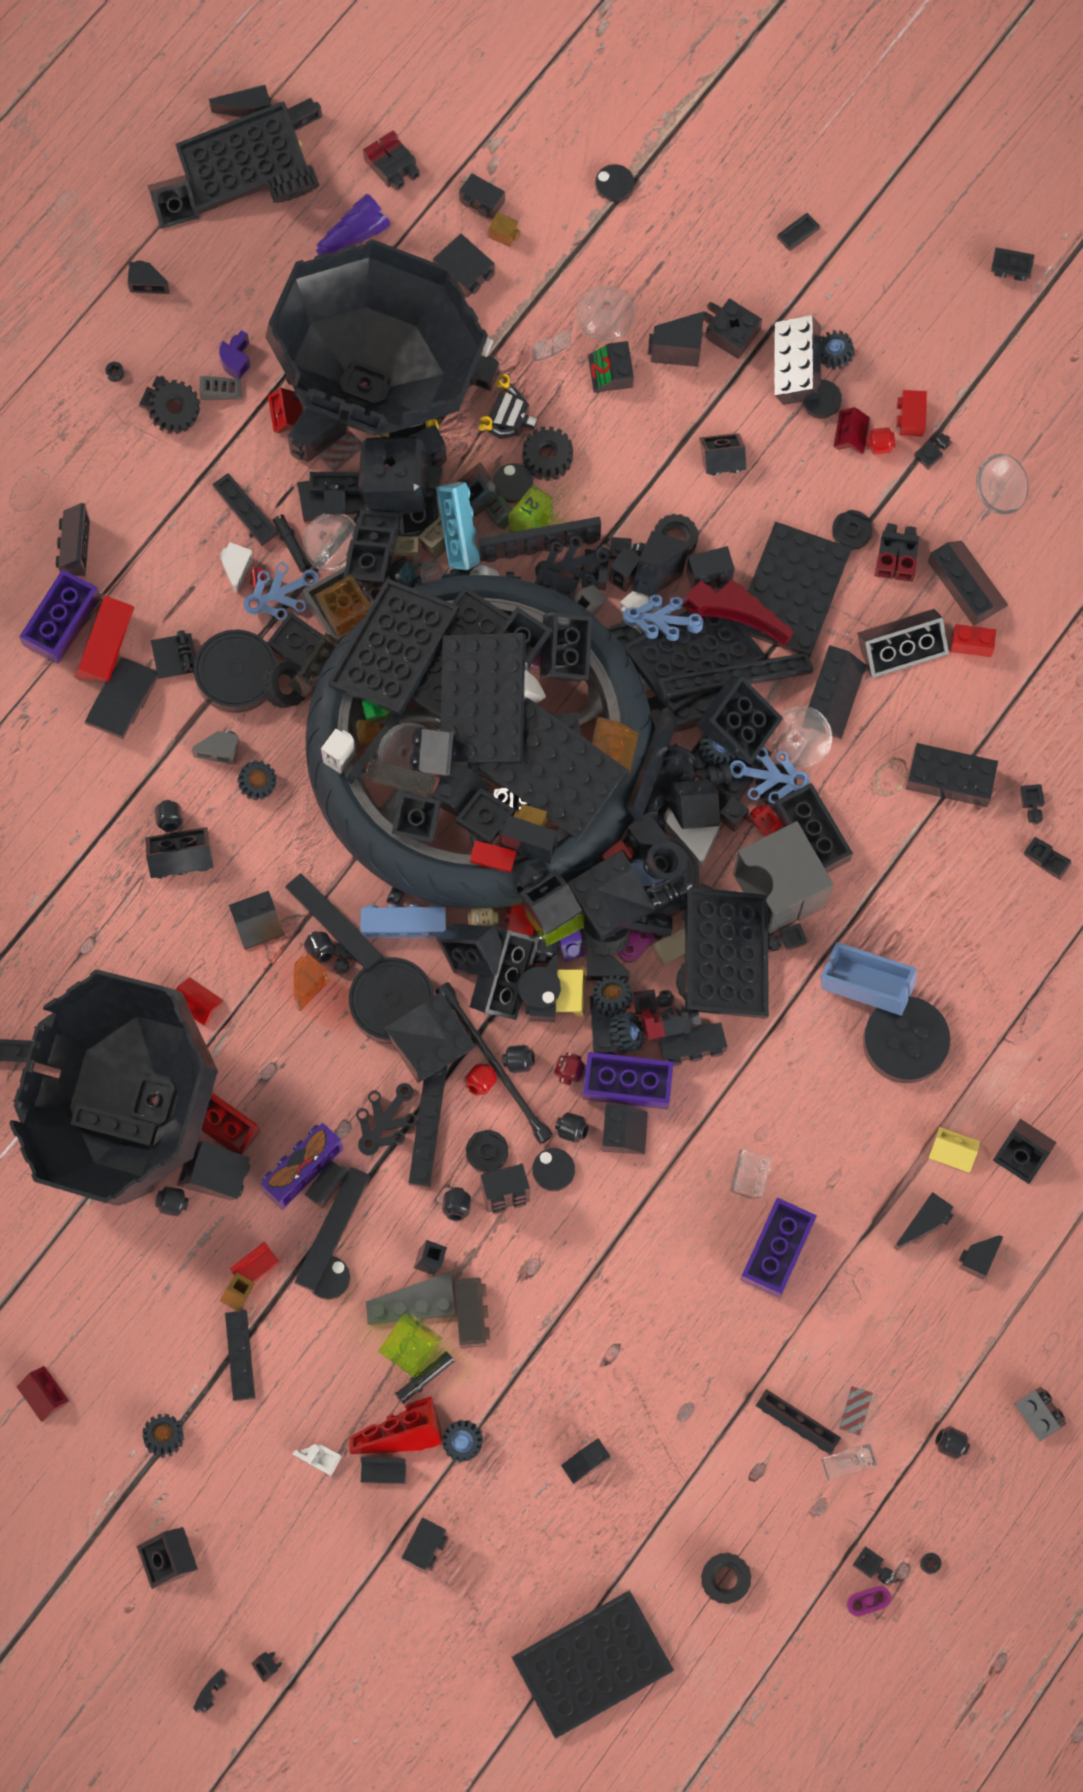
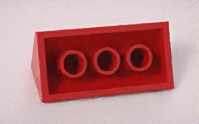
(104, 640)
(229, 1125)

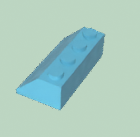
(458, 525)

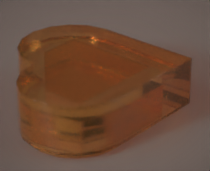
(367, 731)

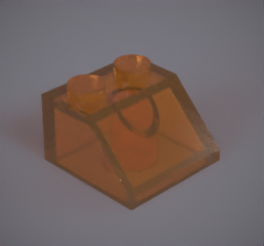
(343, 604)
(616, 740)
(308, 980)

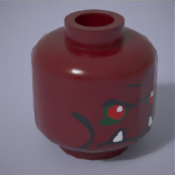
(569, 1068)

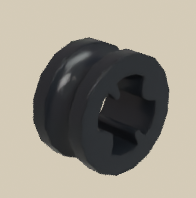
(114, 377)
(395, 896)
(931, 1570)

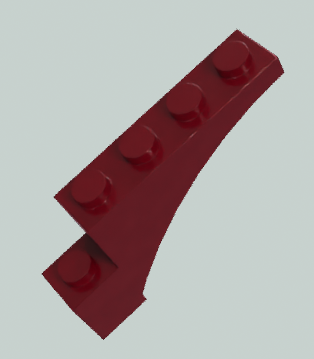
(738, 605)

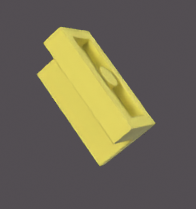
(572, 992)
(954, 1149)

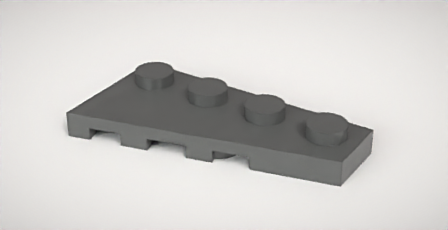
(422, 1300)

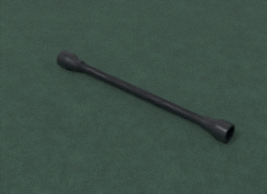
(540, 1130)

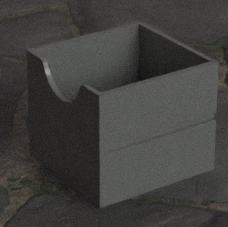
(787, 872)

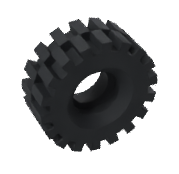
(292, 183)
(168, 420)
(547, 467)

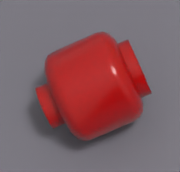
(881, 441)
(480, 1079)

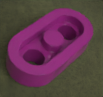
(638, 944)
(868, 1601)

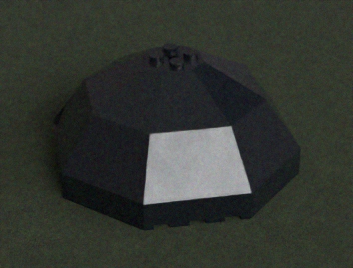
(378, 322)
(115, 1052)

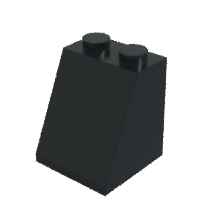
(677, 341)
(313, 435)
(660, 563)
(215, 1172)

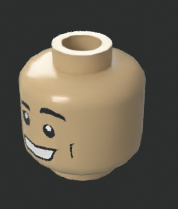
(482, 916)

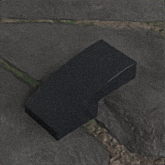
(1046, 858)

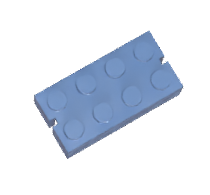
(869, 978)

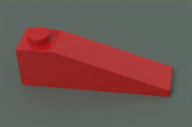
(408, 1431)

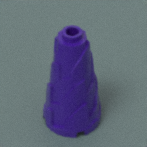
(355, 226)

